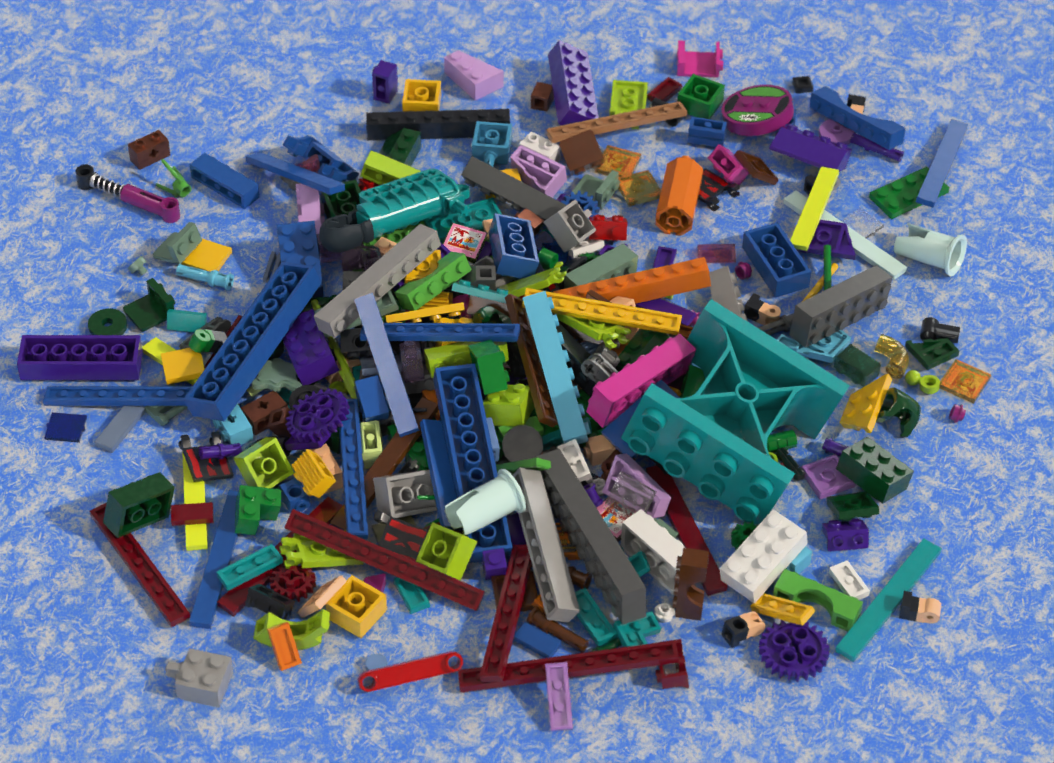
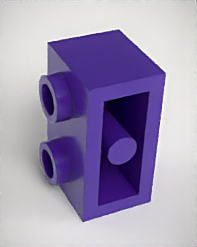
(385, 82)

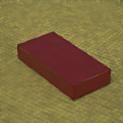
(665, 90)
(192, 514)

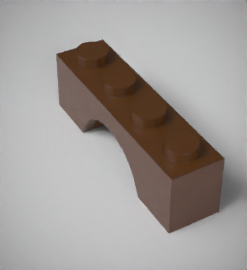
(687, 597)

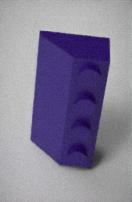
(810, 148)

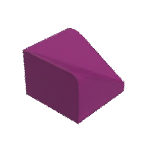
(376, 581)

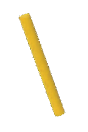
(819, 285)

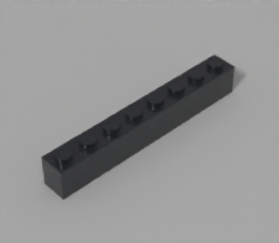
(432, 123)

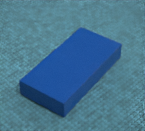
(537, 640)

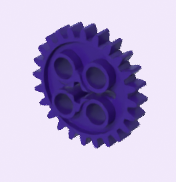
(317, 415)
(777, 647)

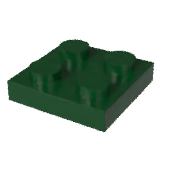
(852, 506)

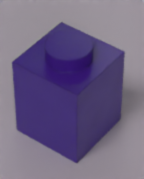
(494, 563)

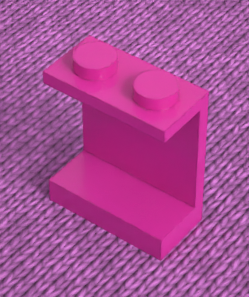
(699, 63)

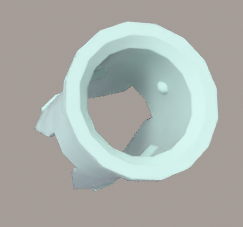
(932, 248)
(486, 503)

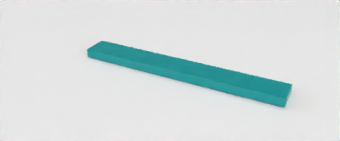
(888, 600)

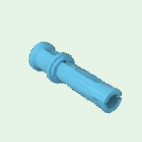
(212, 277)

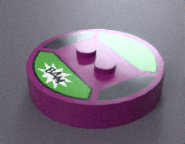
(757, 110)

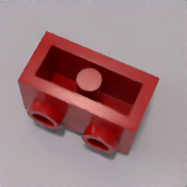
(609, 228)

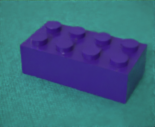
(309, 350)

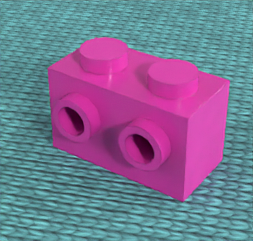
(728, 164)

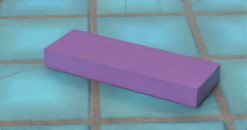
(559, 696)

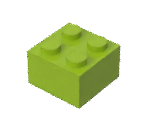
(509, 406)
(264, 464)
(446, 551)

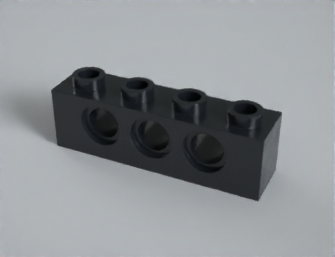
(350, 341)

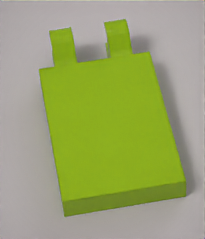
(628, 97)
(536, 281)
(598, 330)
(312, 554)

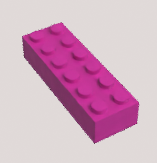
(624, 388)

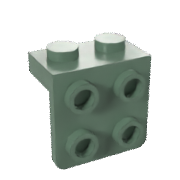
(600, 189)
(179, 244)

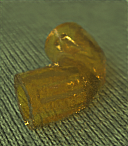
(896, 353)

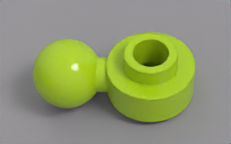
(928, 384)

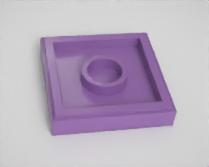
(825, 478)

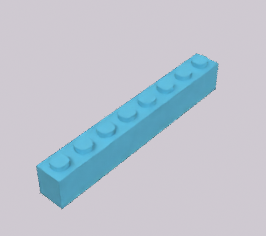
(555, 369)

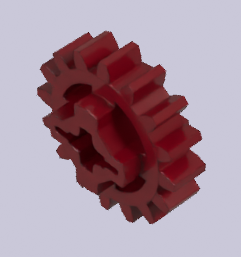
(293, 582)

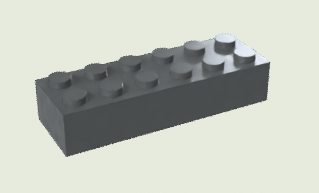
(840, 306)

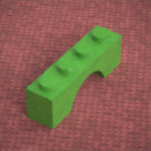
(419, 292)
(842, 608)

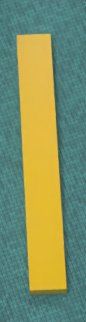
(612, 313)

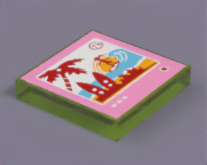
(466, 241)

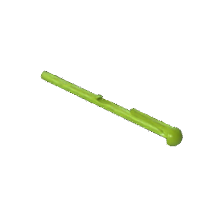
(345, 373)

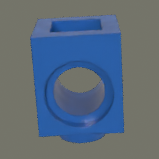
(294, 496)

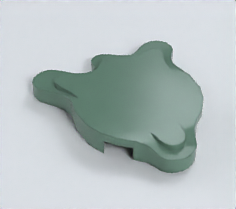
(276, 375)

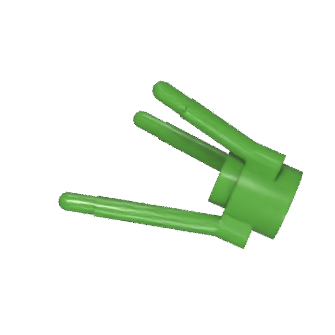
(180, 186)

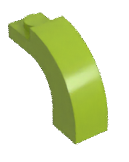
(305, 633)

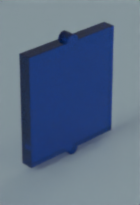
(65, 427)

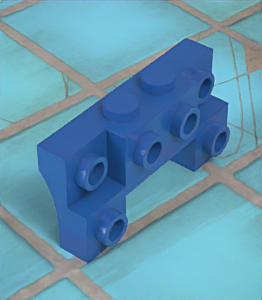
(329, 163)

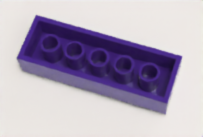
(572, 84)
(80, 357)

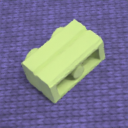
(371, 442)

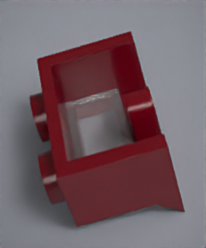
(673, 674)

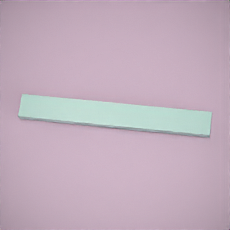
(861, 245)

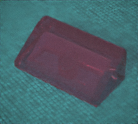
(717, 253)

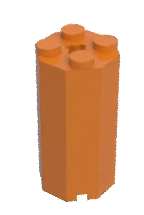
(679, 196)

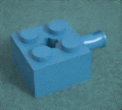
(492, 142)

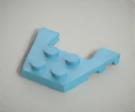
(823, 350)

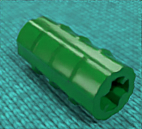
(783, 439)

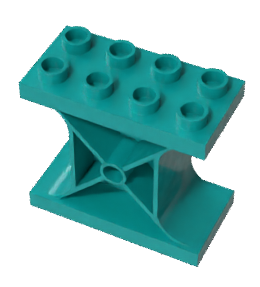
(724, 428)

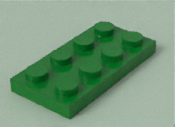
(901, 194)

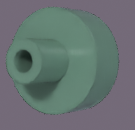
(138, 265)

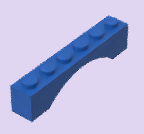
(882, 132)

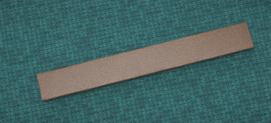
(618, 121)

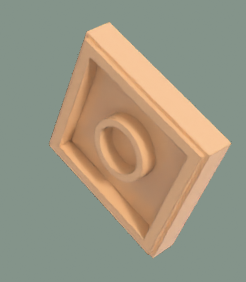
(321, 596)

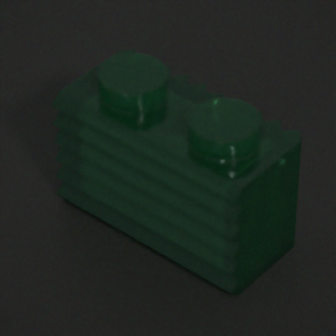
(857, 365)

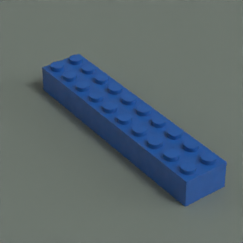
(252, 341)
(469, 446)

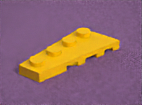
(432, 313)

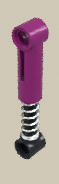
(167, 207)

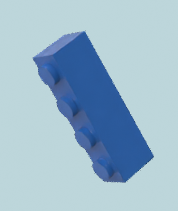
(224, 180)

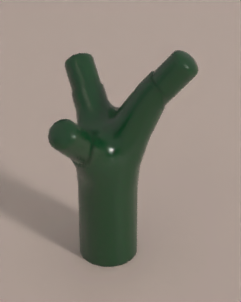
(611, 645)

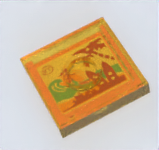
(619, 160)
(639, 188)
(964, 381)

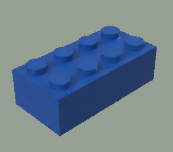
(300, 246)
(513, 246)
(776, 259)

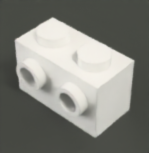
(542, 146)

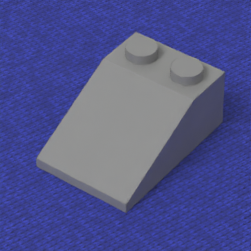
(398, 493)

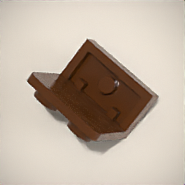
(582, 152)

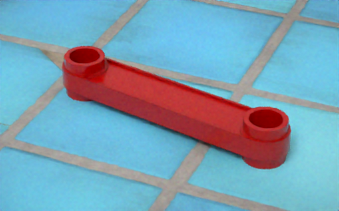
(410, 671)

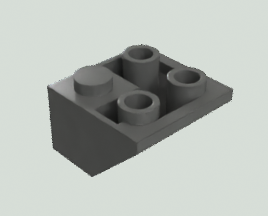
(480, 275)

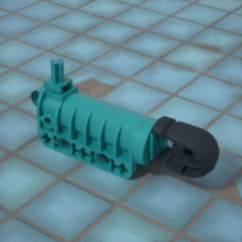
(395, 207)

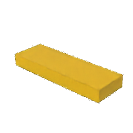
(783, 609)

